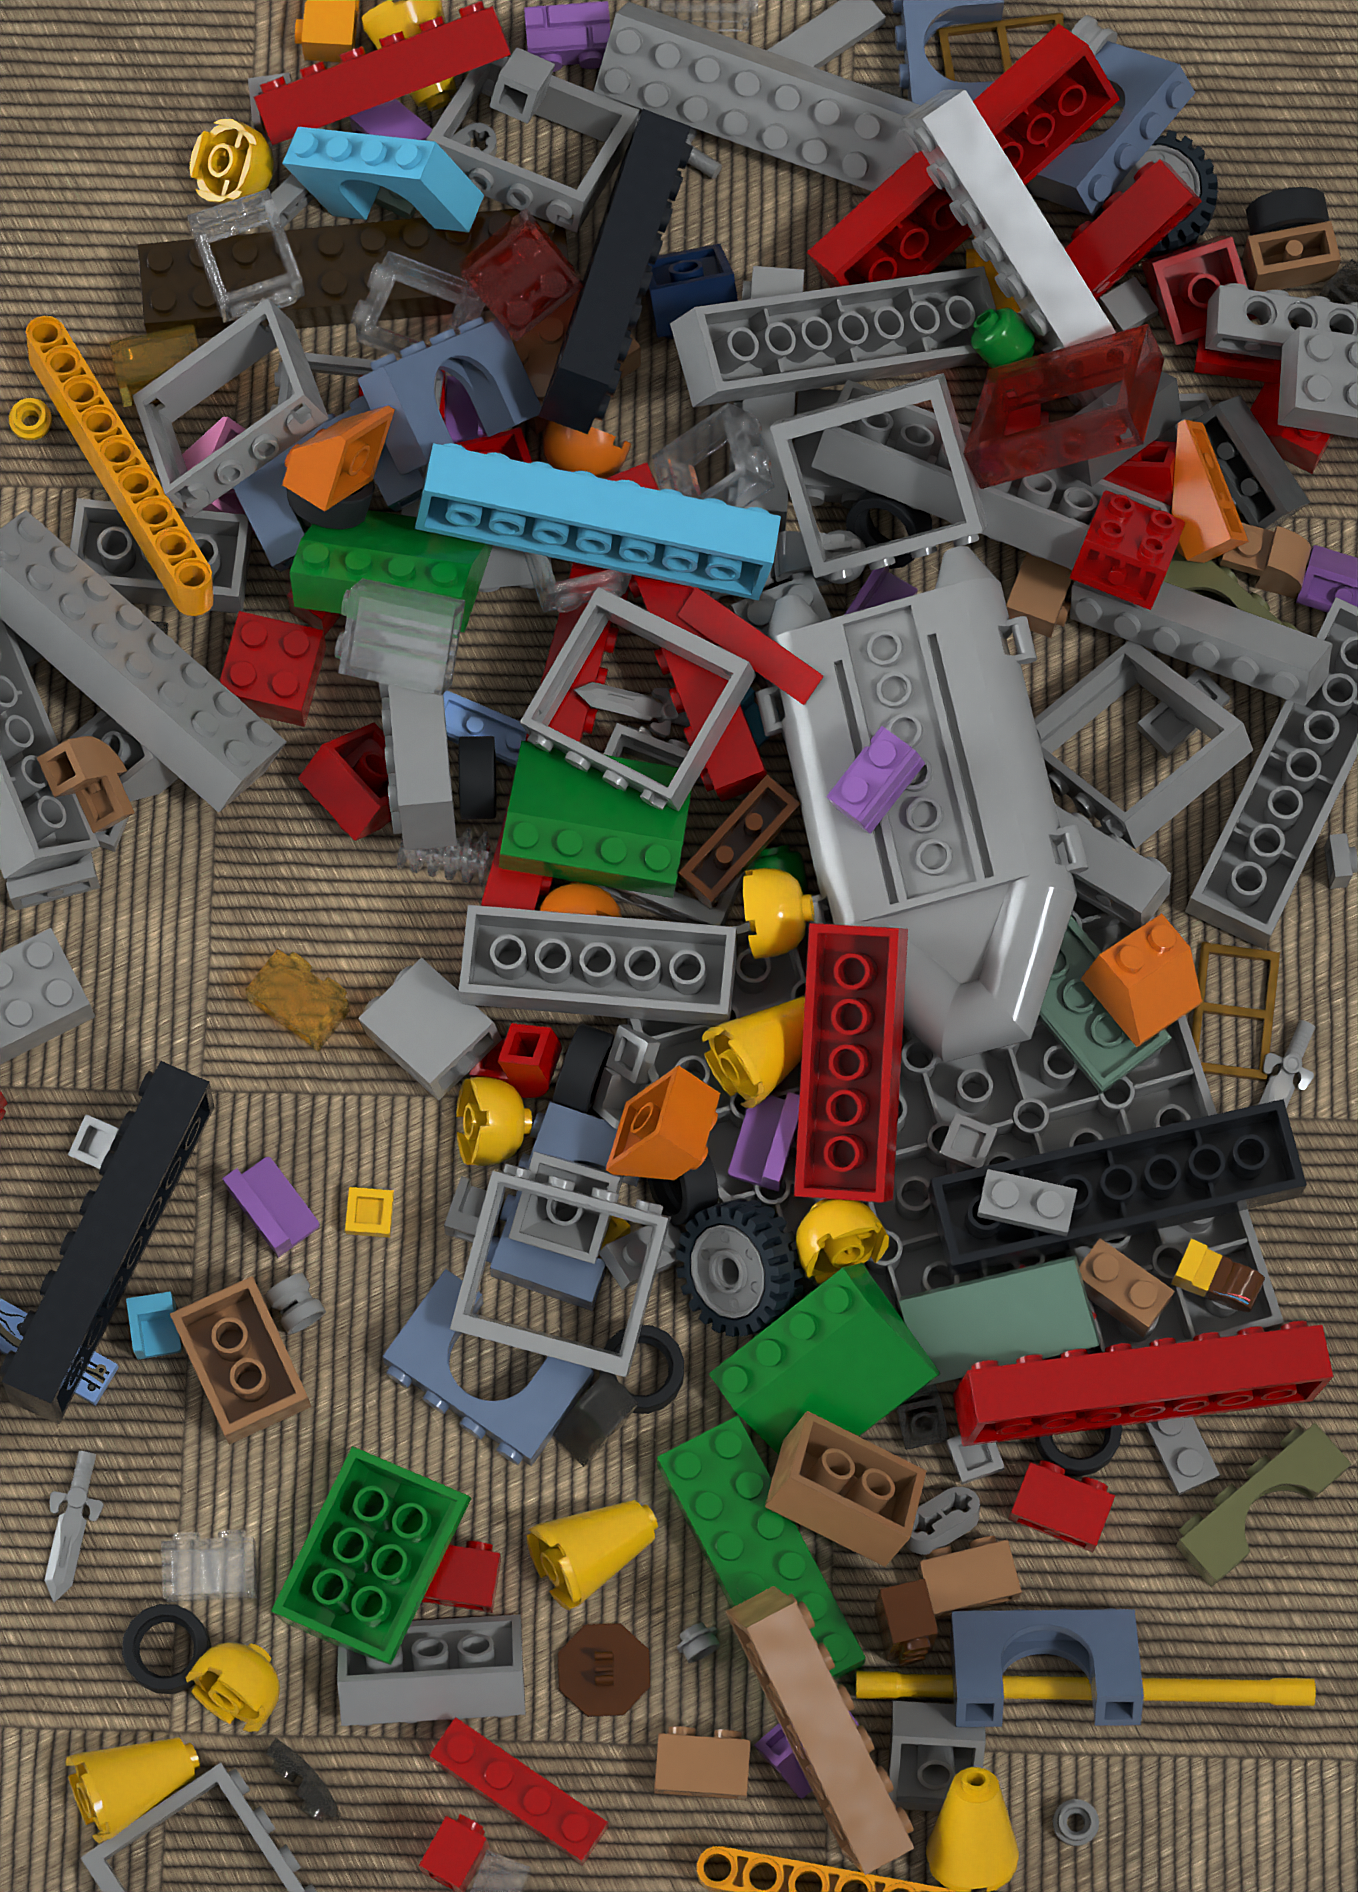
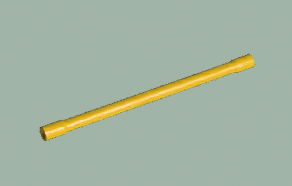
(1273, 1691)

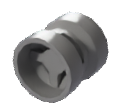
(295, 1303)

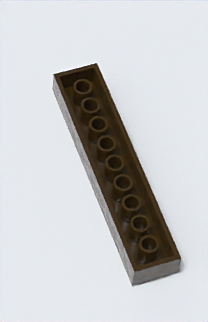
(332, 265)

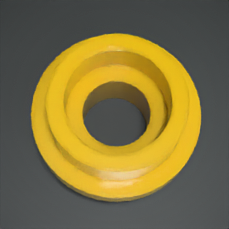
(30, 407)

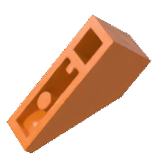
(1202, 498)

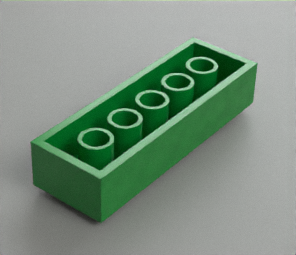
(747, 1546)

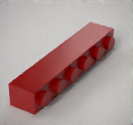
(382, 74)

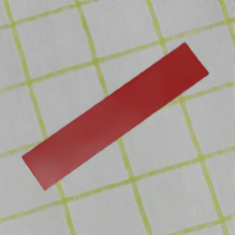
(749, 643)

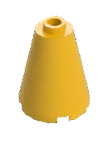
(405, 16)
(757, 1050)
(589, 1548)
(128, 1781)
(973, 1835)

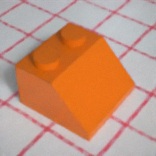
(338, 458)
(1146, 980)
(665, 1128)

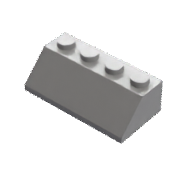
(438, 1674)

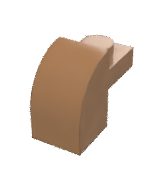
(1274, 556)
(92, 773)

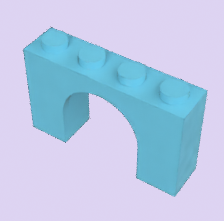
(350, 167)

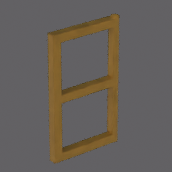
(999, 26)
(1233, 1011)

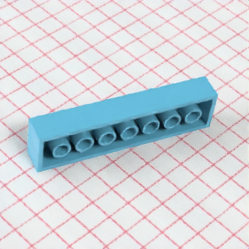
(597, 521)

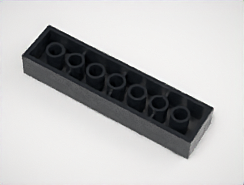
(618, 273)
(1129, 1185)
(107, 1242)

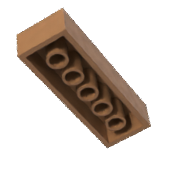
(820, 1728)

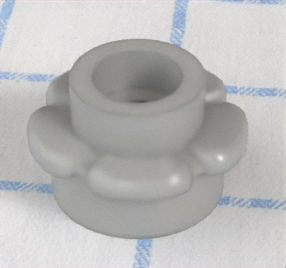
(698, 1642)

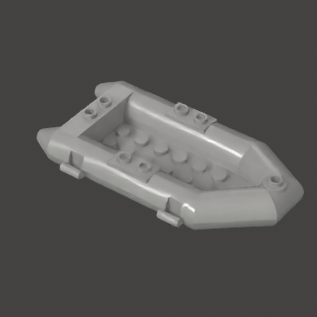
(975, 833)

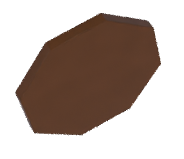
(604, 1670)

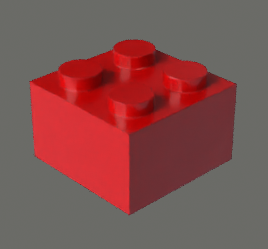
(274, 666)

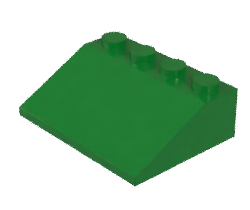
(389, 552)
(587, 830)
(830, 1355)
(370, 1556)

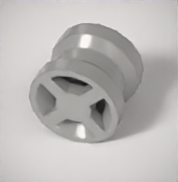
(1095, 36)

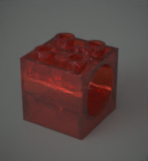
(521, 274)

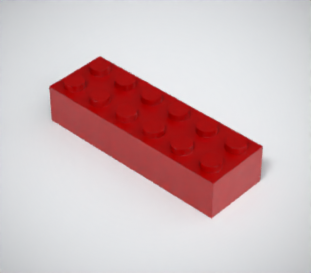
(851, 1062)

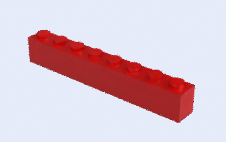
(735, 761)

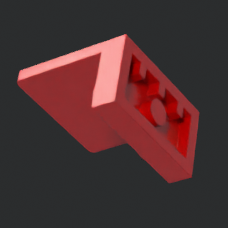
(1127, 549)

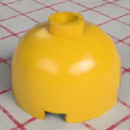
(231, 162)
(775, 911)
(491, 1121)
(838, 1236)
(236, 1683)

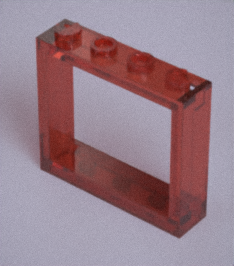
(1056, 374)

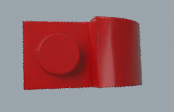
(523, 1059)

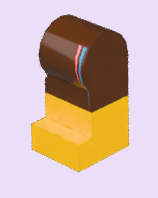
(1218, 1278)

